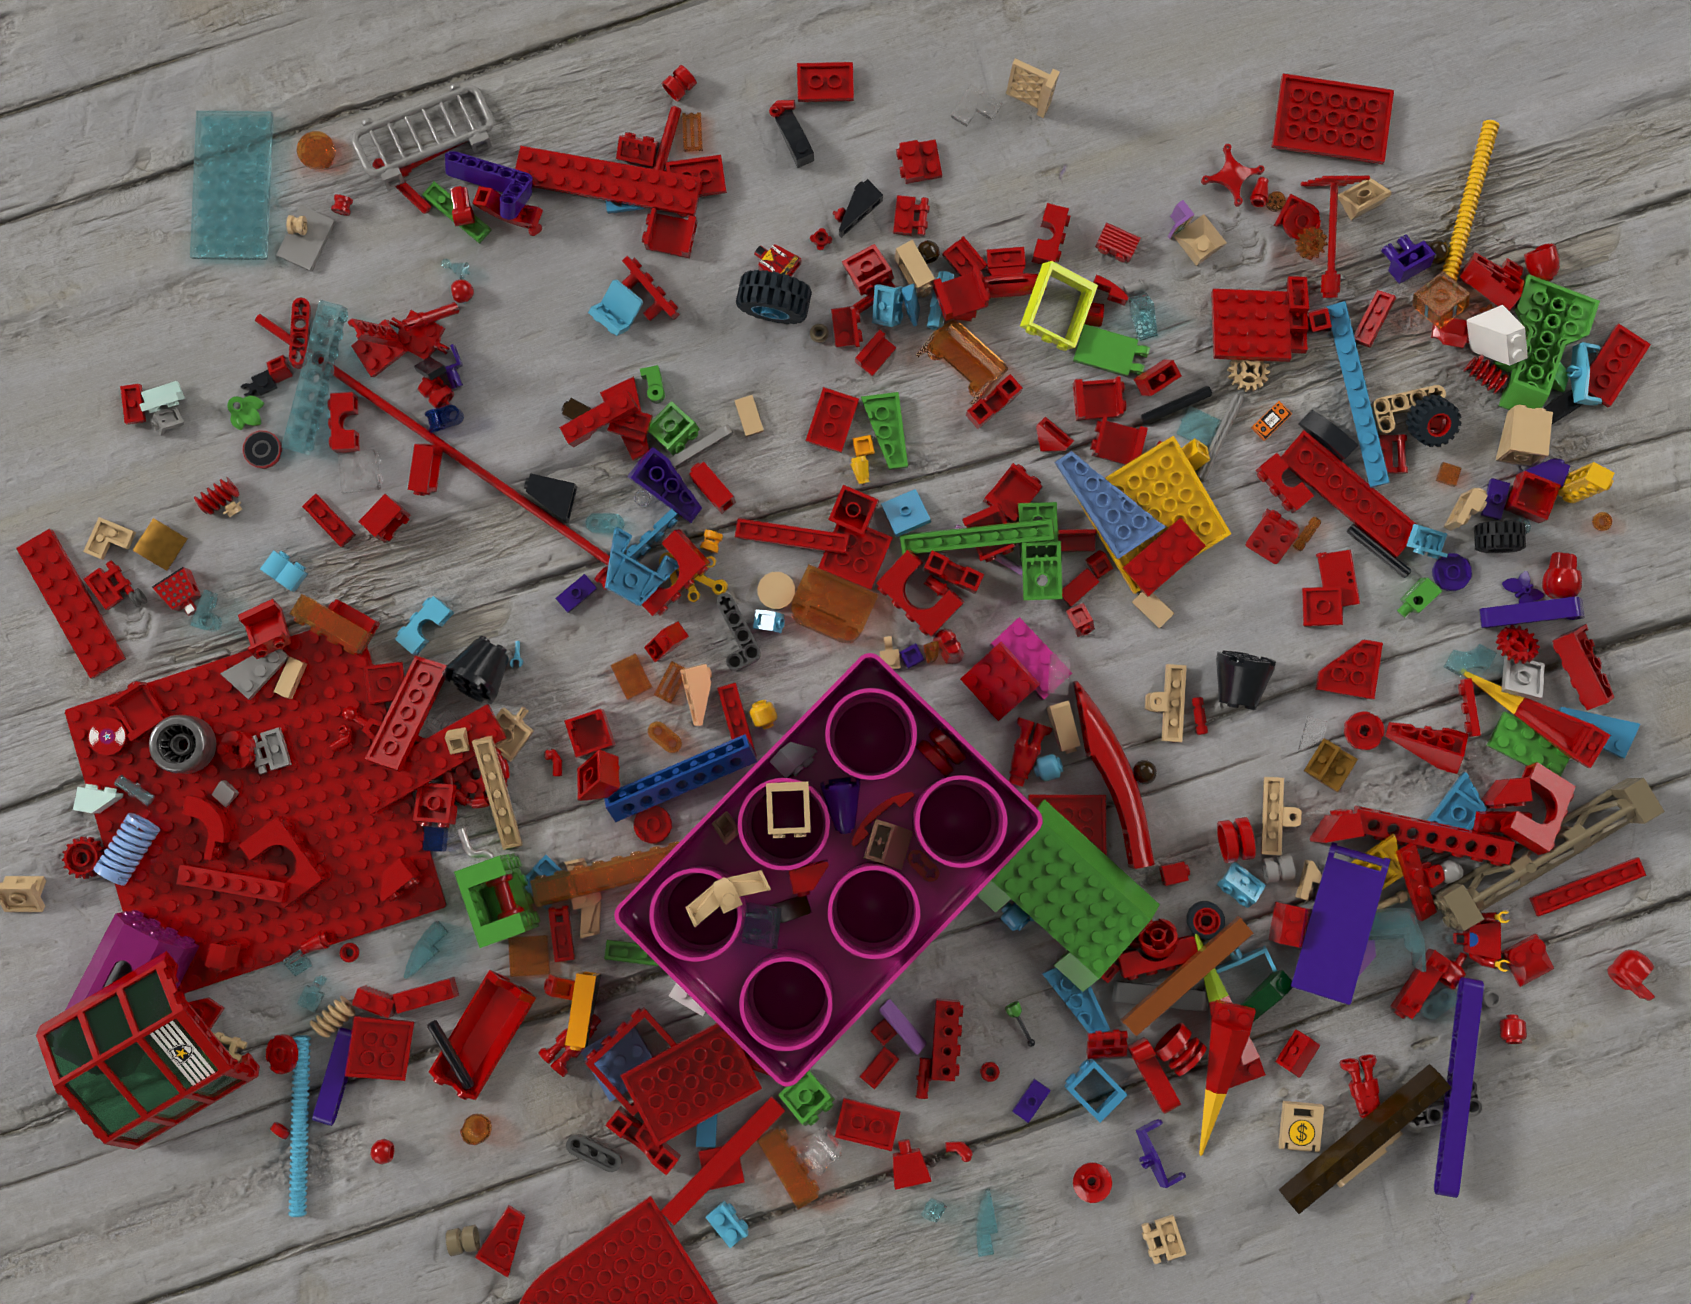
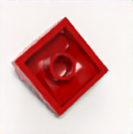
(1528, 959)

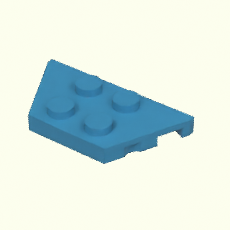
(1459, 805)

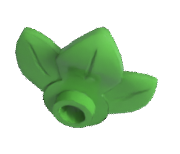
(247, 412)

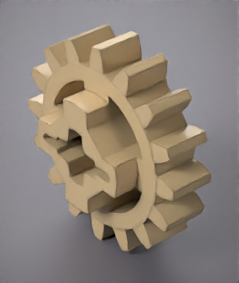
(1252, 377)

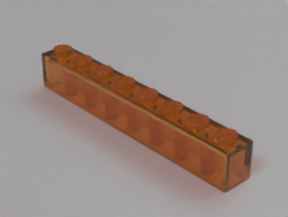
(598, 876)

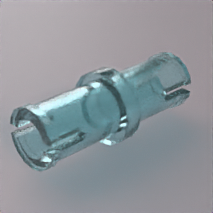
(134, 790)

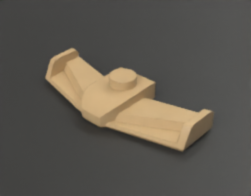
(726, 894)
(589, 905)

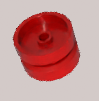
(941, 751)
(1236, 839)

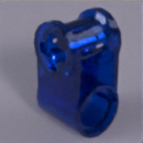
(440, 418)

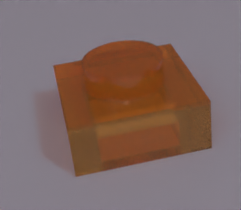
(1448, 474)

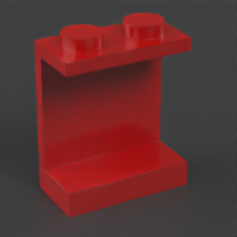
(669, 234)
(962, 294)
(1117, 441)
(356, 617)

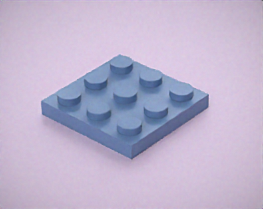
(620, 1058)

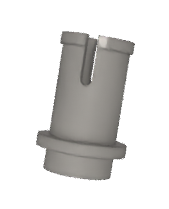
(1135, 288)

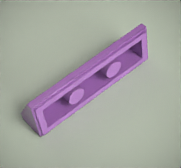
(902, 1026)

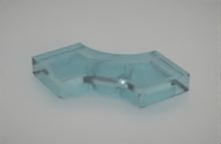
(1460, 661)

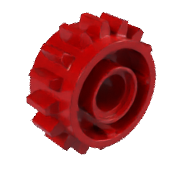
(74, 853)

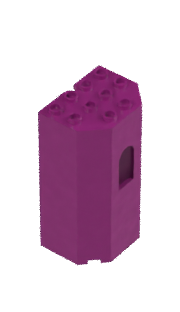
(137, 942)

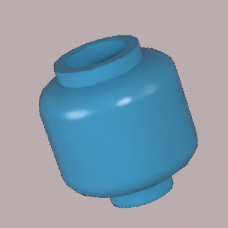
(1014, 917)

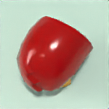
(1543, 262)

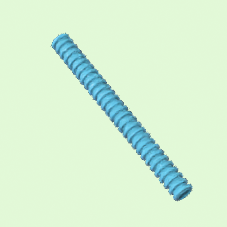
(299, 1131)

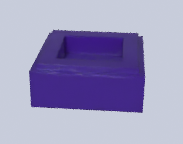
(911, 656)

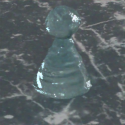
(459, 269)

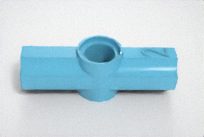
(936, 317)

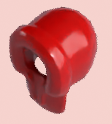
(1562, 577)
(1630, 971)

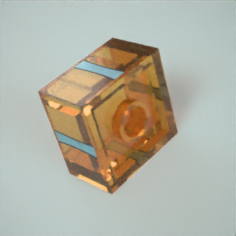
(1441, 299)

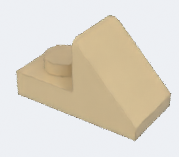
(1309, 874)

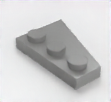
(254, 673)

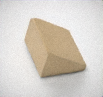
(457, 740)

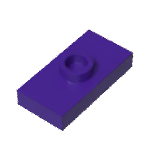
(1496, 499)
(576, 593)
(1031, 1100)

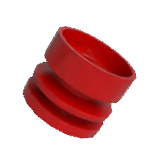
(1184, 1053)

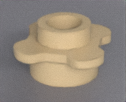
(232, 509)

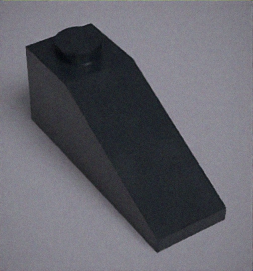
(795, 139)
(863, 201)

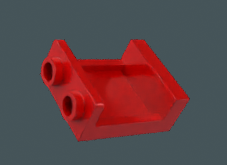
(1098, 399)
(1013, 489)
(990, 516)
(265, 628)
(138, 710)

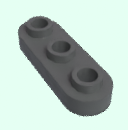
(584, 1153)

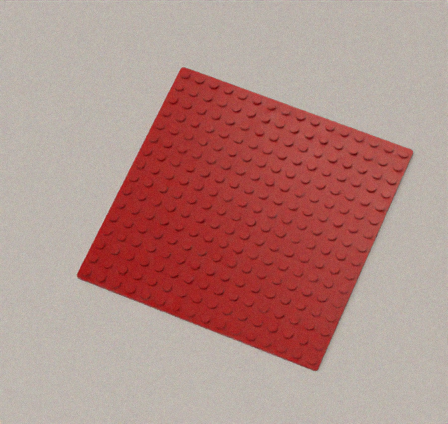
(311, 793)

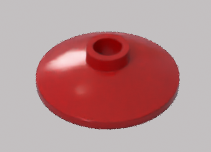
(1092, 1192)

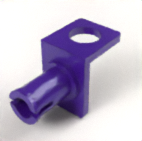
(451, 372)

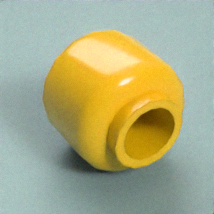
(763, 714)

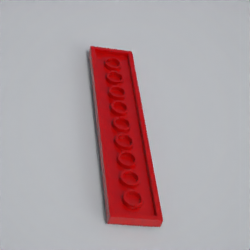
(610, 180)

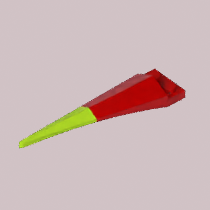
(1249, 1064)

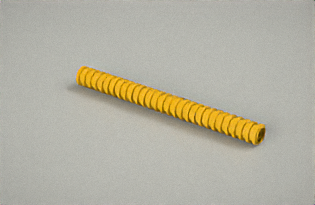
(1470, 198)

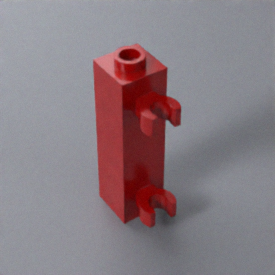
(1419, 985)

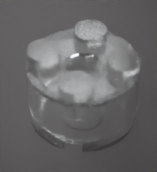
(820, 1151)

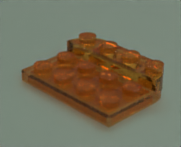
(832, 605)

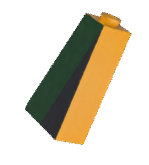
(582, 1009)

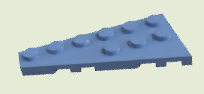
(1112, 512)

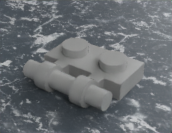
(275, 749)

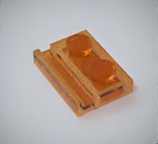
(631, 676)

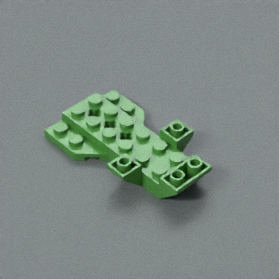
(1542, 370)

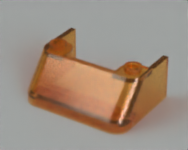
(967, 356)

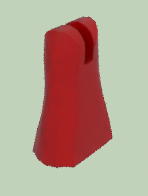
(951, 648)

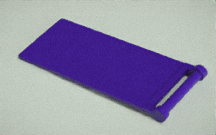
(1340, 925)

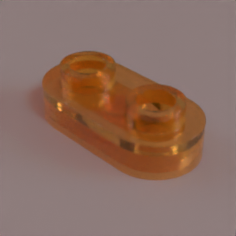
(665, 737)

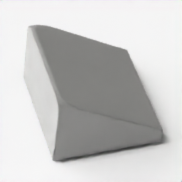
(225, 793)

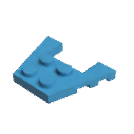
(631, 578)

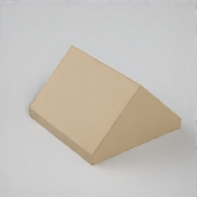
(1363, 198)

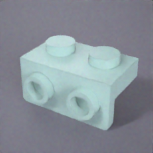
(163, 395)

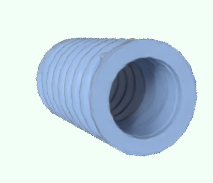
(123, 847)

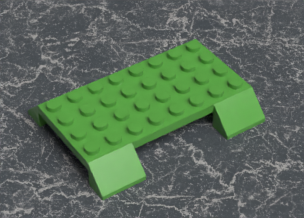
(1073, 897)

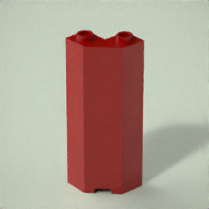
(484, 1032)

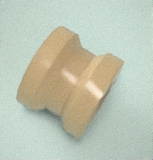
(296, 225)

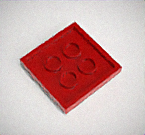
(862, 559)
(1000, 681)
(379, 1048)

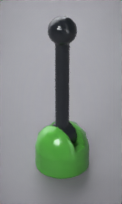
(1014, 1010)

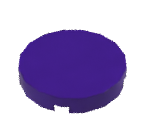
(1452, 572)

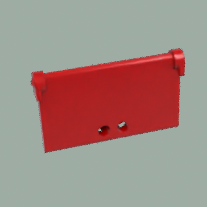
(1335, 572)

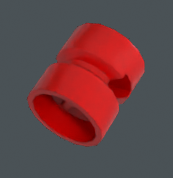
(679, 82)

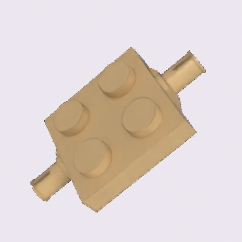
(515, 731)

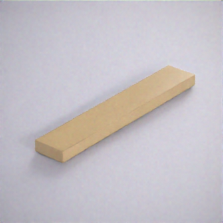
(497, 792)

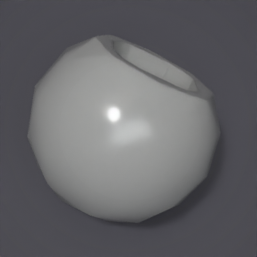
(1452, 871)

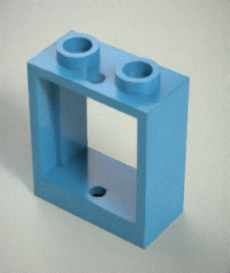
(1109, 1104)

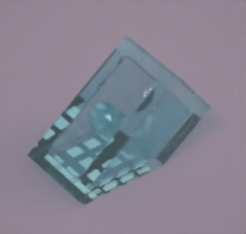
(1143, 316)

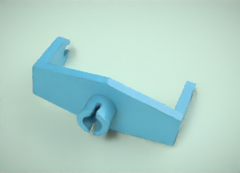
(1580, 373)
(1239, 959)

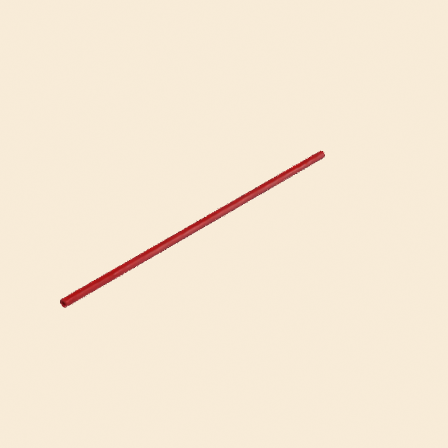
(447, 449)

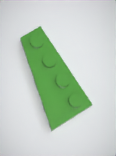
(886, 421)

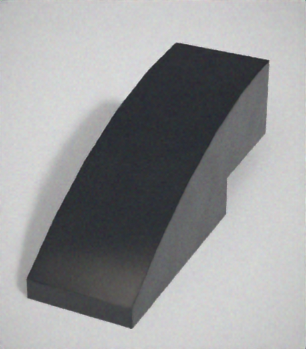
(1328, 435)

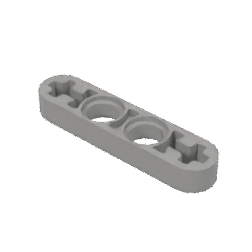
(701, 446)

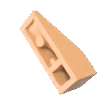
(697, 688)

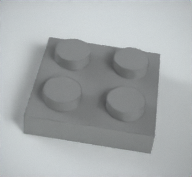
(1523, 679)

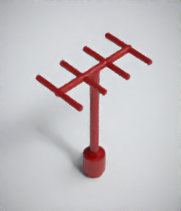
(1331, 280)

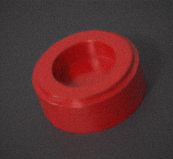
(280, 1130)

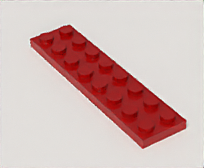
(1348, 493)
(71, 603)
(426, 761)

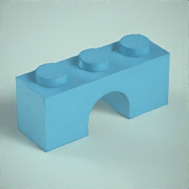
(411, 635)

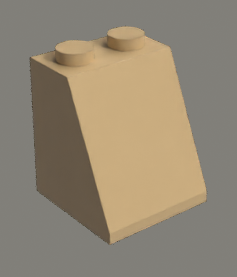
(1525, 436)

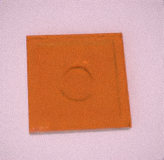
(529, 955)

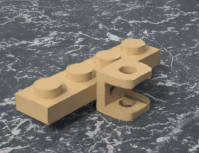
(1170, 702)
(1275, 816)

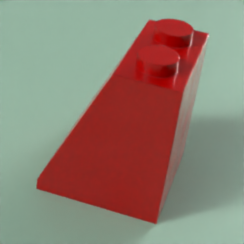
(1289, 924)

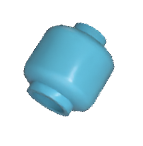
(1048, 767)

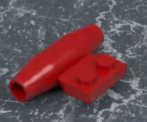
(1007, 274)

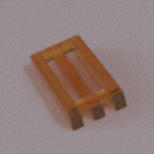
(691, 116)
(667, 673)

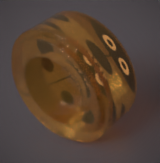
(1276, 201)

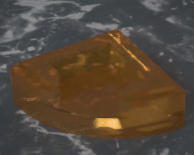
(931, 651)

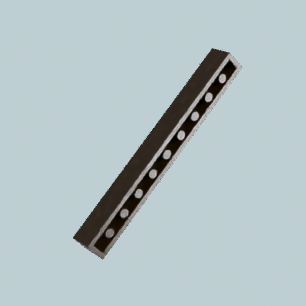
(1364, 1138)

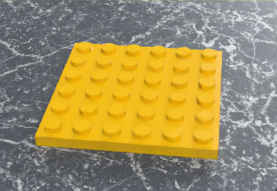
(1167, 489)

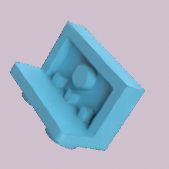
(1427, 540)

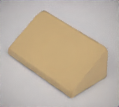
(1153, 608)
(290, 678)

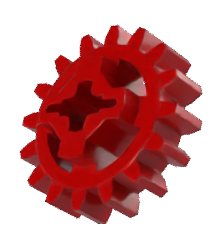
(1517, 644)

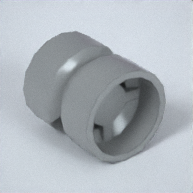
(1278, 868)

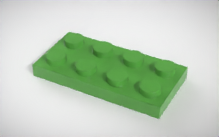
(1525, 745)

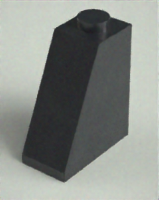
(553, 494)

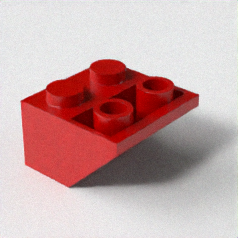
(1508, 793)
(397, 878)

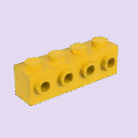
(1586, 482)

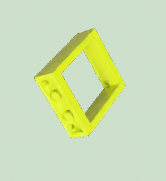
(1072, 279)

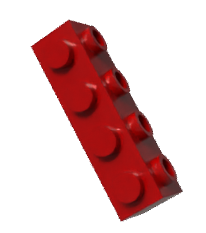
(945, 1039)

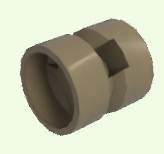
(459, 1240)

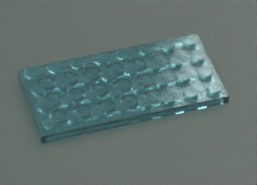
(231, 185)

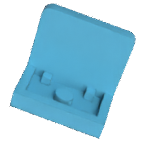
(617, 308)

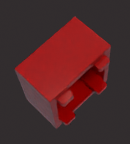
(1532, 497)
(384, 518)
(589, 733)

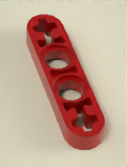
(299, 332)

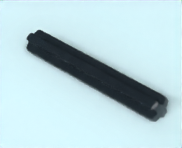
(1176, 405)
(1379, 551)
(450, 1055)

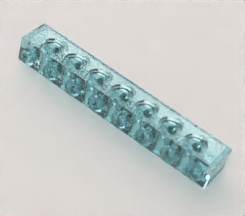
(310, 368)

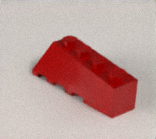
(1583, 667)

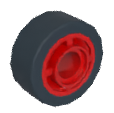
(1194, 917)

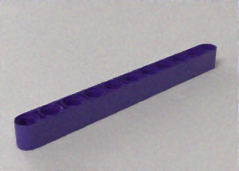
(1460, 1078)

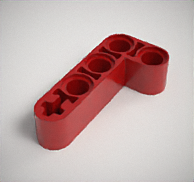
(1153, 1074)

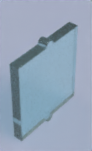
(1197, 425)

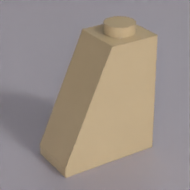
(1063, 726)

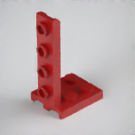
(376, 345)

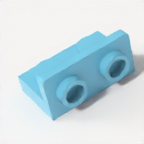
(887, 305)
(1241, 885)
(727, 1223)

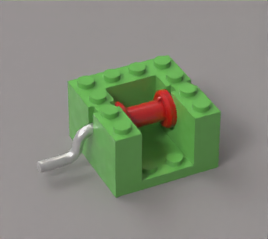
(495, 895)

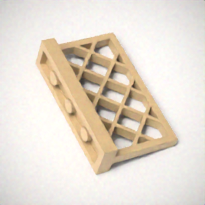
(1042, 86)

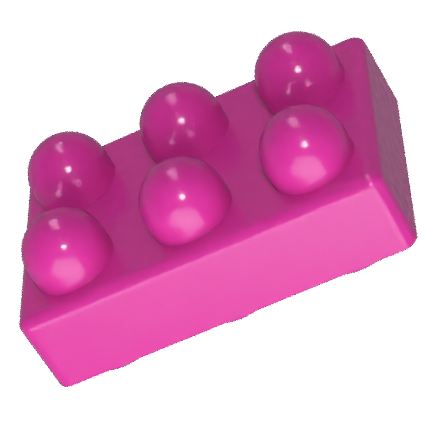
(865, 915)

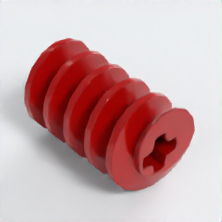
(1486, 373)
(217, 497)

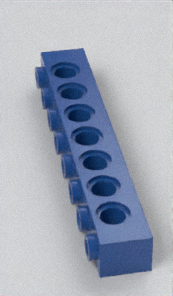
(680, 778)

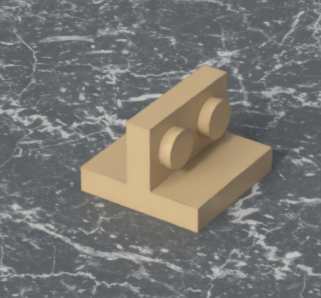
(22, 893)

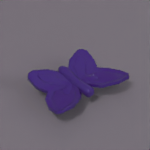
(1523, 587)

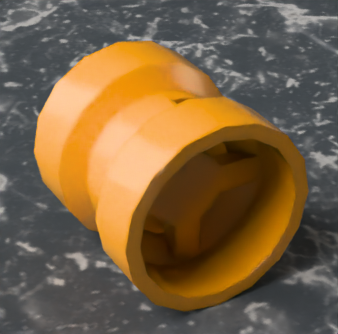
(709, 545)

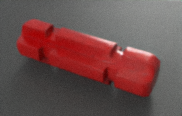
(1199, 715)

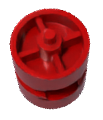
(438, 394)

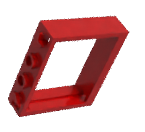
(609, 1042)

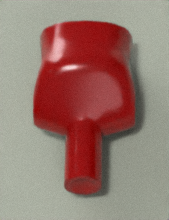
(1454, 972)

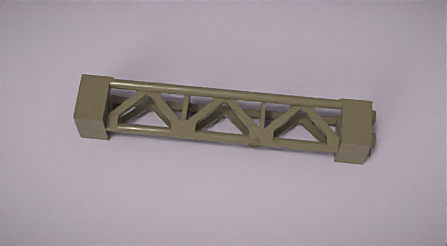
(1463, 907)

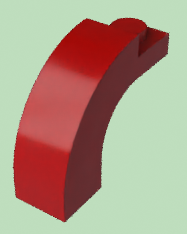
(489, 201)
(214, 820)

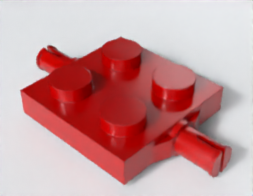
(421, 340)

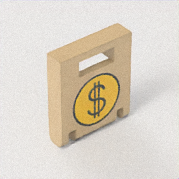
(1301, 1131)

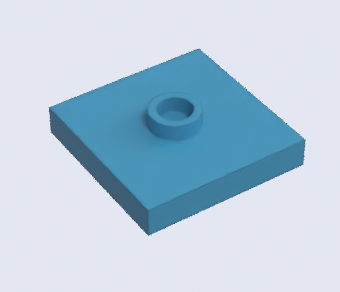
(906, 512)

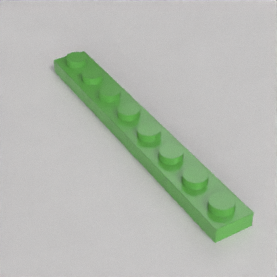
(978, 536)

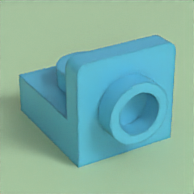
(768, 621)

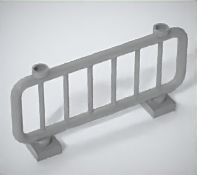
(390, 172)

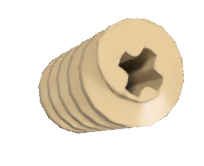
(334, 1018)

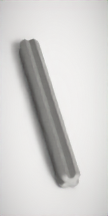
(1221, 435)

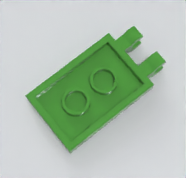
(1109, 351)

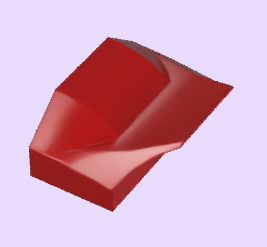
(1453, 333)

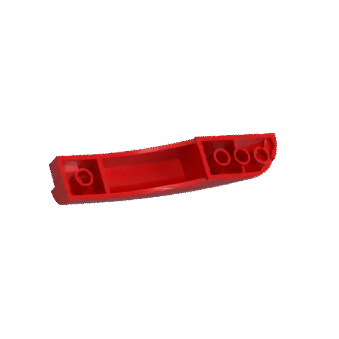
(1113, 765)

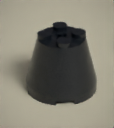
(478, 670)
(1242, 678)

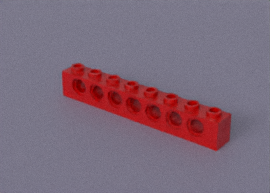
(1502, 845)

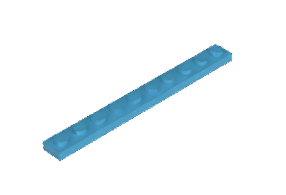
(1358, 395)

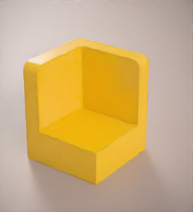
(1196, 453)

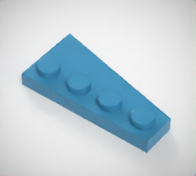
(668, 520)
(1082, 1004)

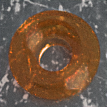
(1605, 517)

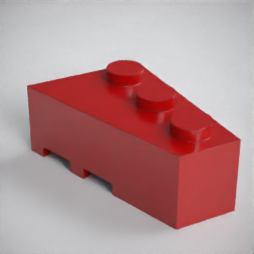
(1492, 281)

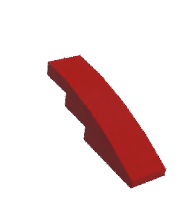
(1298, 309)

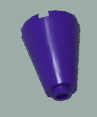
(842, 802)

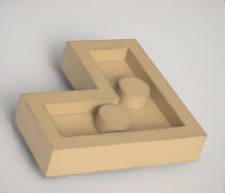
(105, 534)

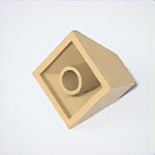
(1200, 239)

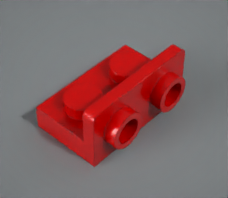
(636, 149)

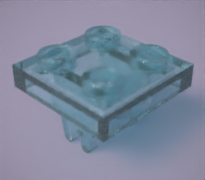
(761, 925)

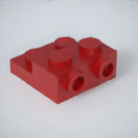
(919, 161)
(868, 269)
(436, 805)

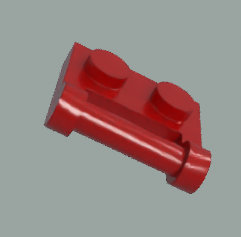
(1387, 448)

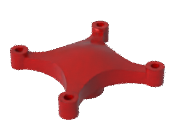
(1232, 175)

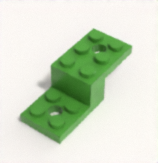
(1040, 556)

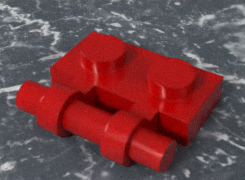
(905, 213)
(104, 589)
(1107, 1044)

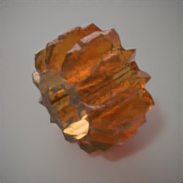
(1311, 243)

